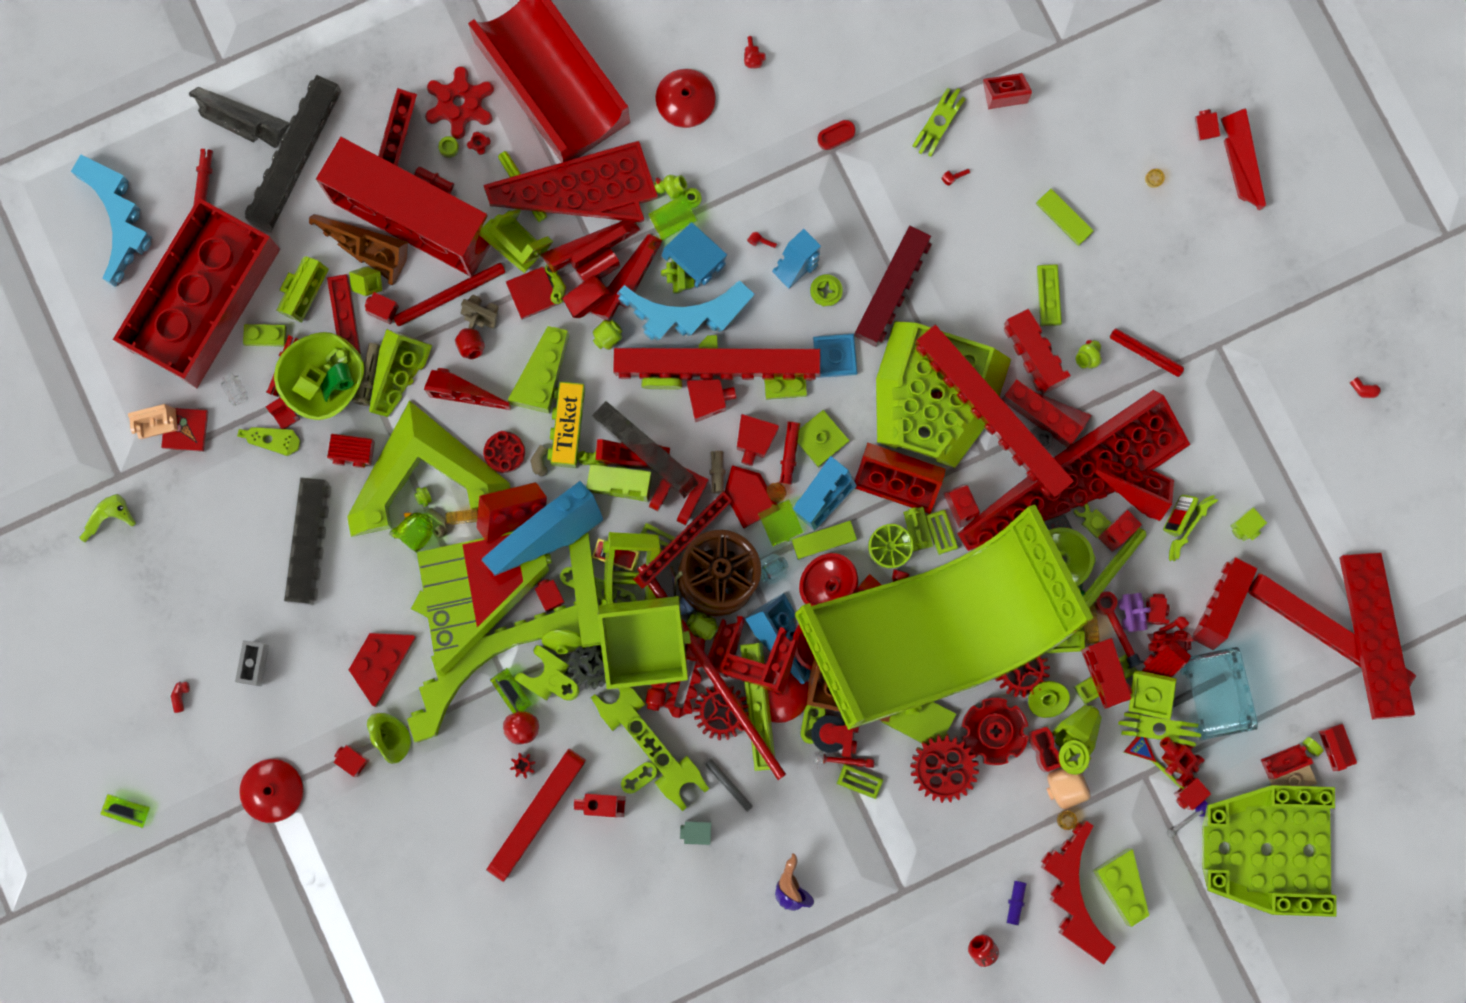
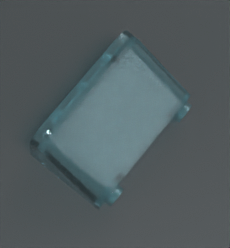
(1221, 693)

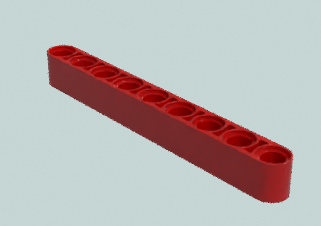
(1308, 618)

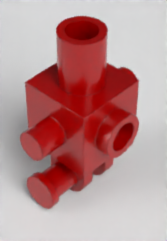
(1180, 760)

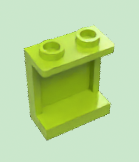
(517, 238)

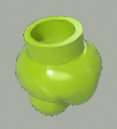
(672, 185)
(1089, 355)

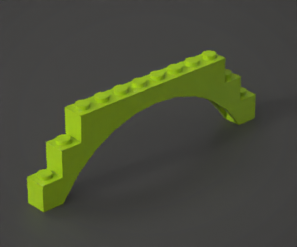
(440, 693)

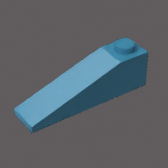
(766, 623)

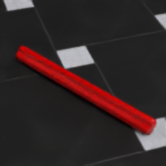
(449, 294)

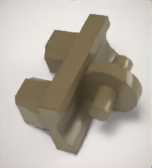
(478, 315)

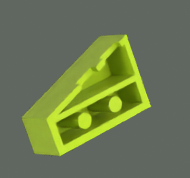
(619, 482)
(1123, 886)

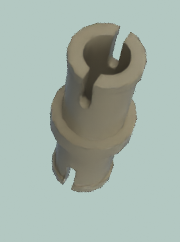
(717, 472)

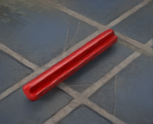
(1146, 352)

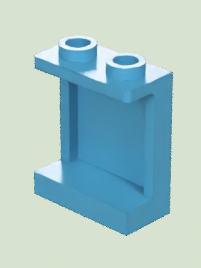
(695, 254)

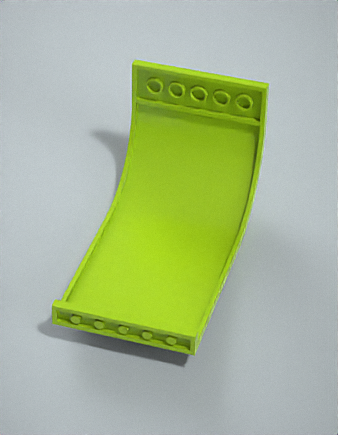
(946, 625)

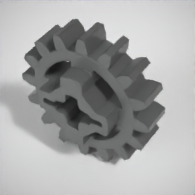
(582, 668)

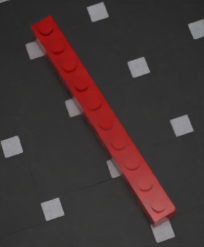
(717, 363)
(993, 412)

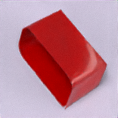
(586, 296)

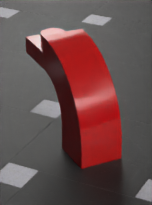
(619, 455)

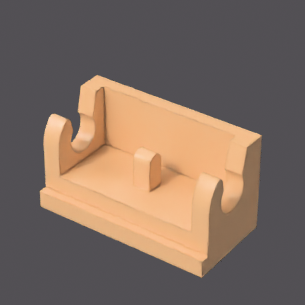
(153, 421)

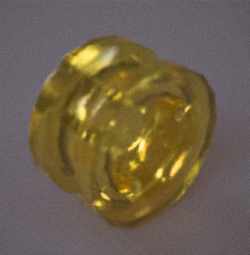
(1151, 183)
(1063, 825)

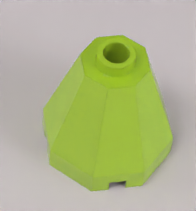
(1079, 726)

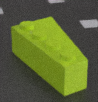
(541, 374)

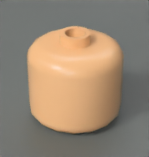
(1067, 788)

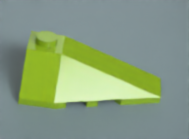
(396, 366)

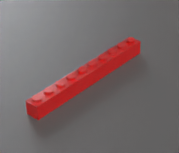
(682, 540)

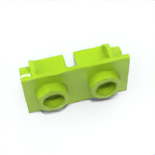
(918, 528)

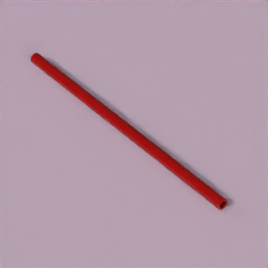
(724, 691)

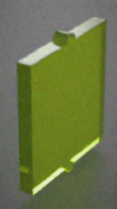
(780, 522)

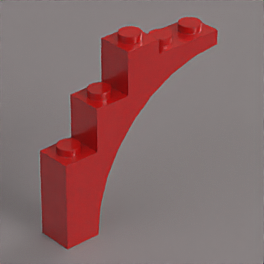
(1065, 867)

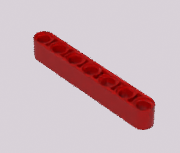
(536, 815)

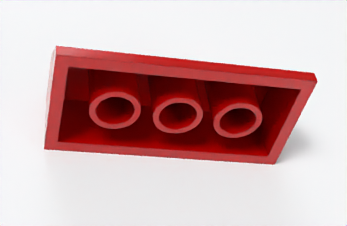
(899, 478)

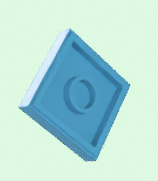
(837, 355)

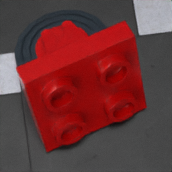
(832, 735)

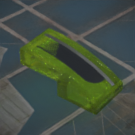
(510, 691)
(125, 810)

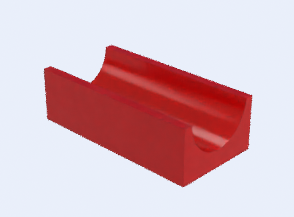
(552, 77)
(404, 206)
(197, 292)

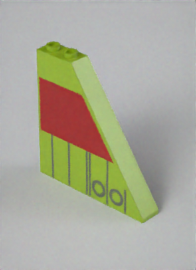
(467, 598)

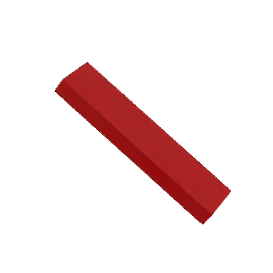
(343, 309)

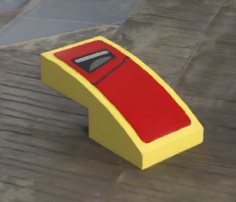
(622, 558)

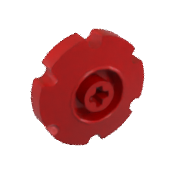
(1007, 720)

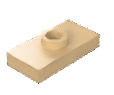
(1300, 777)

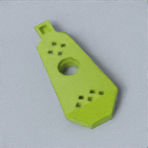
(278, 439)

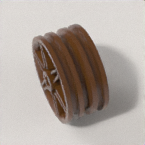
(718, 601)

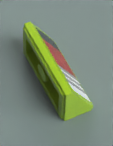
(1180, 515)

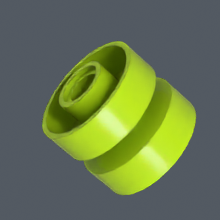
(890, 546)

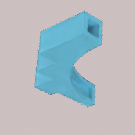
(122, 214)
(687, 319)

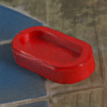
(836, 135)

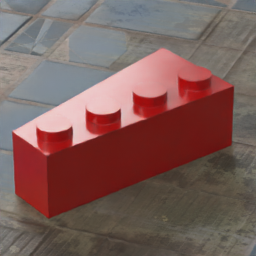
(1036, 352)

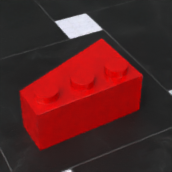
(508, 509)
(1107, 673)

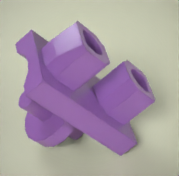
(1135, 612)

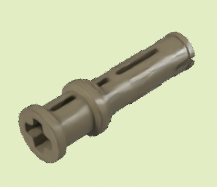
(364, 391)

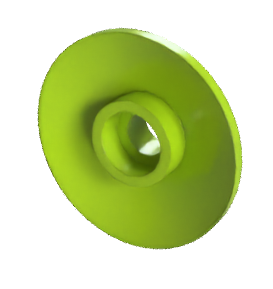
(561, 641)
(1048, 706)

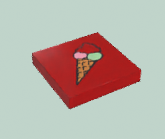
(190, 432)

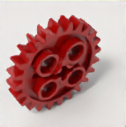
(948, 786)

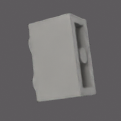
(252, 663)

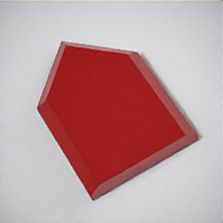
(747, 494)

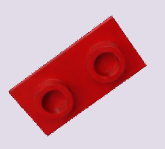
(1180, 637)

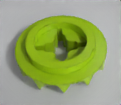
(820, 283)
(1067, 753)

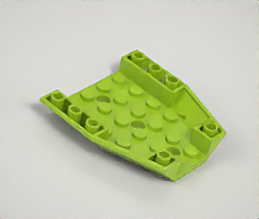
(906, 400)
(1286, 878)

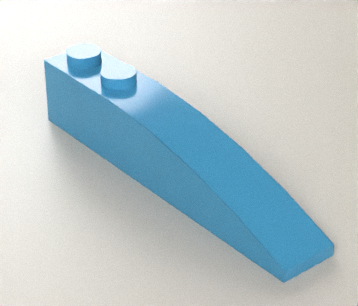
(549, 529)

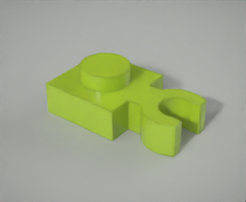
(1094, 521)

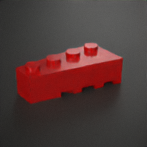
(1224, 603)

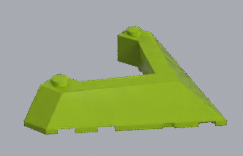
(413, 440)

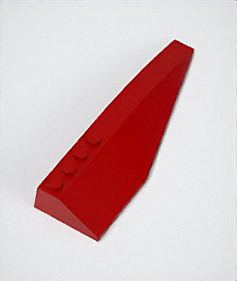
(1137, 436)

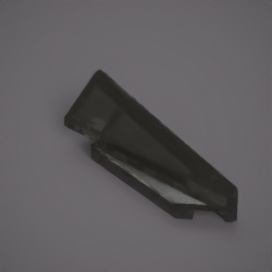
(239, 117)

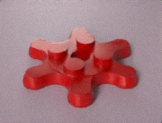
(459, 115)

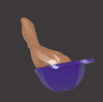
(788, 892)

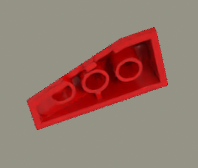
(1147, 492)

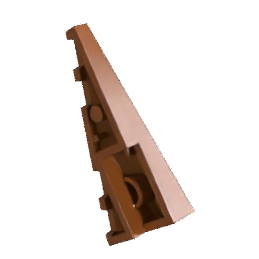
(375, 249)

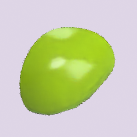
(323, 352)

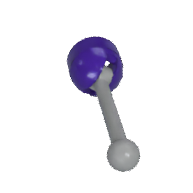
(1199, 811)

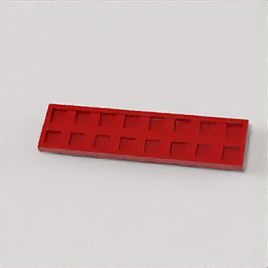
(1377, 636)

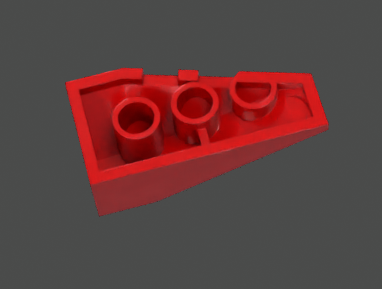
(454, 388)

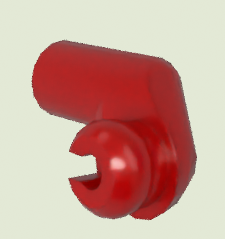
(1365, 391)
(176, 696)

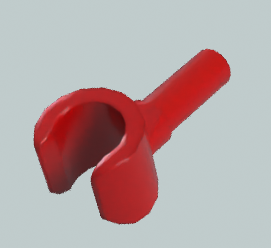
(948, 178)
(755, 237)
(1180, 622)

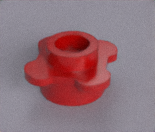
(478, 137)

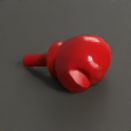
(752, 57)

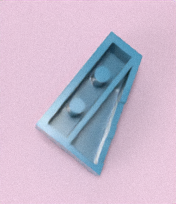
(799, 258)
(824, 493)

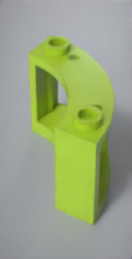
(626, 541)

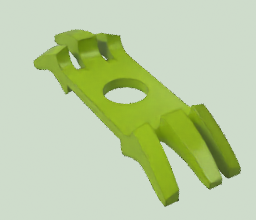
(931, 129)
(1201, 508)
(1172, 728)

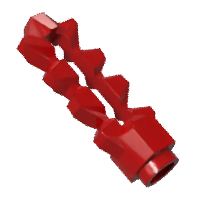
(678, 712)

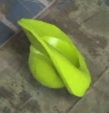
(389, 736)

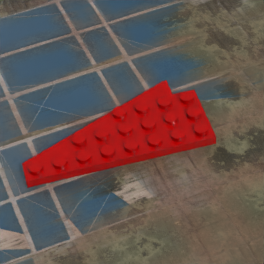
(594, 185)

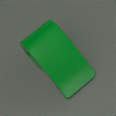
(337, 378)

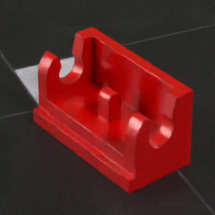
(1286, 761)

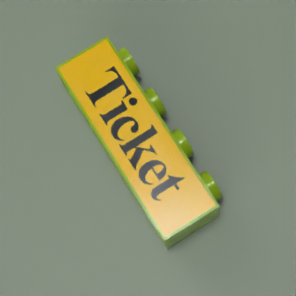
(567, 424)

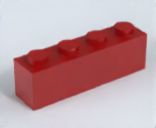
(1046, 413)

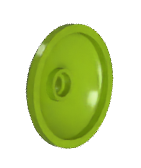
(1076, 550)

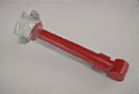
(820, 759)

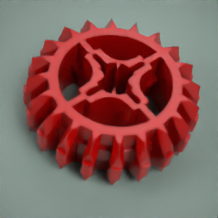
(1019, 679)
(705, 721)

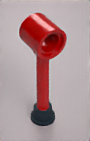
(1133, 659)

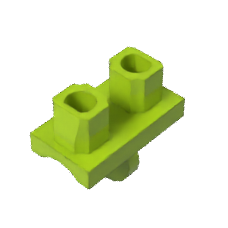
(676, 276)

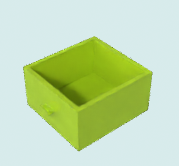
(643, 642)

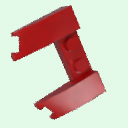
(770, 676)

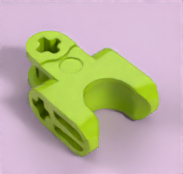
(552, 679)

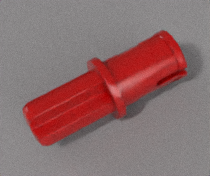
(434, 179)

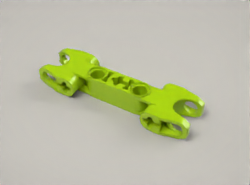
(674, 773)

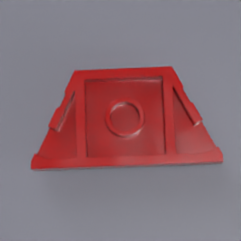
(379, 662)

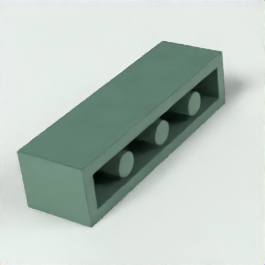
(696, 832)

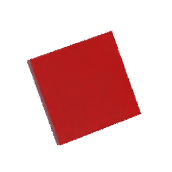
(531, 292)

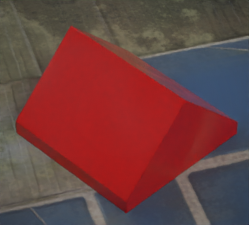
(1006, 91)

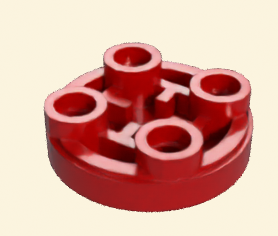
(504, 452)

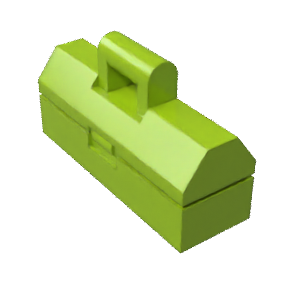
(301, 288)

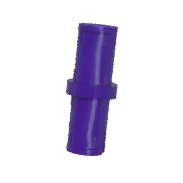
(1016, 903)

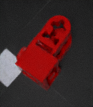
(691, 502)

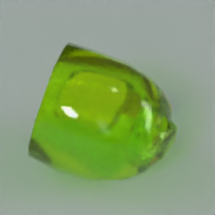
(414, 530)

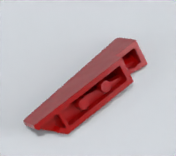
(1243, 158)
(589, 246)
(629, 275)

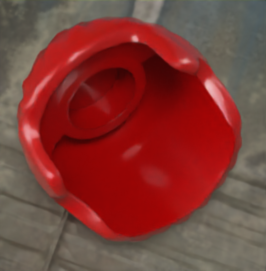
(521, 727)

